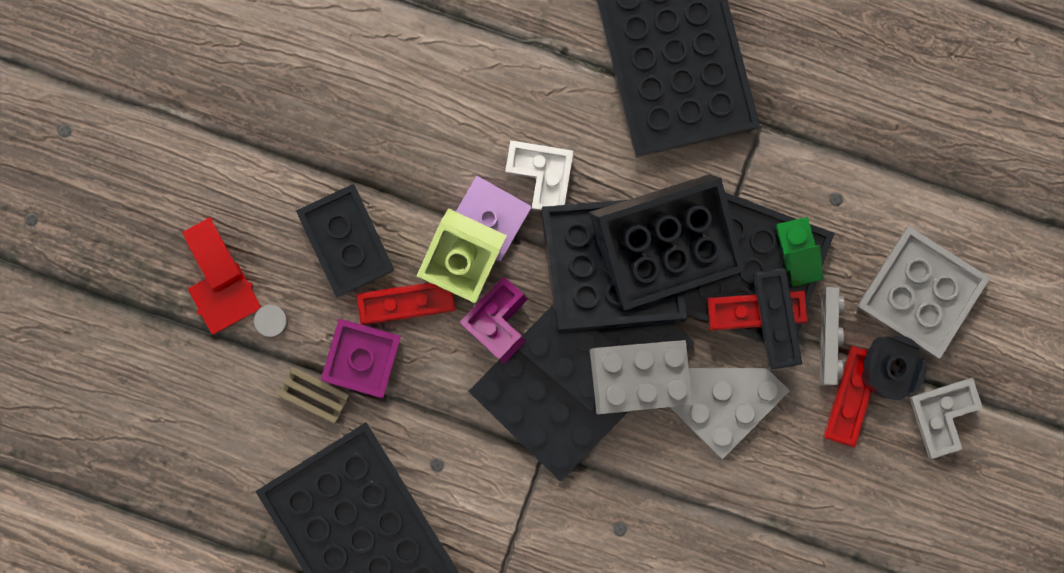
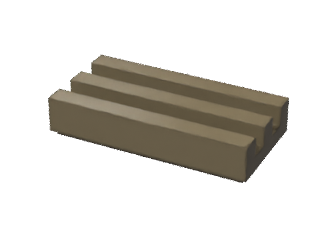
(289, 382)

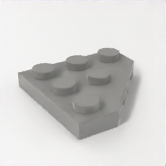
(729, 404)

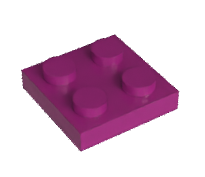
(360, 358)

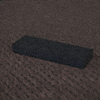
(777, 319)

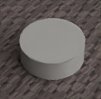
(270, 321)

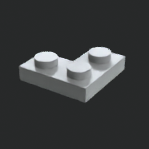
(936, 411)

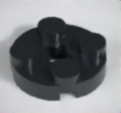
(878, 362)

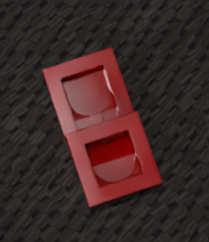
(211, 254)

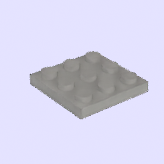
(923, 292)

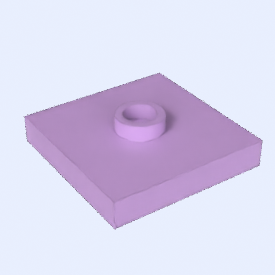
(494, 209)

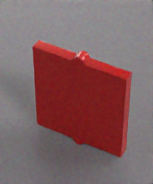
(226, 304)

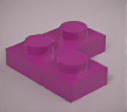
(489, 320)

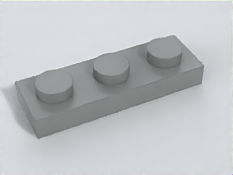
(830, 336)

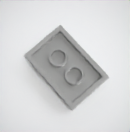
(641, 377)

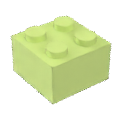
(461, 255)

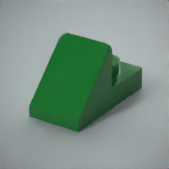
(800, 252)

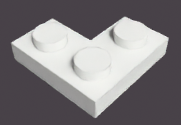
(546, 164)

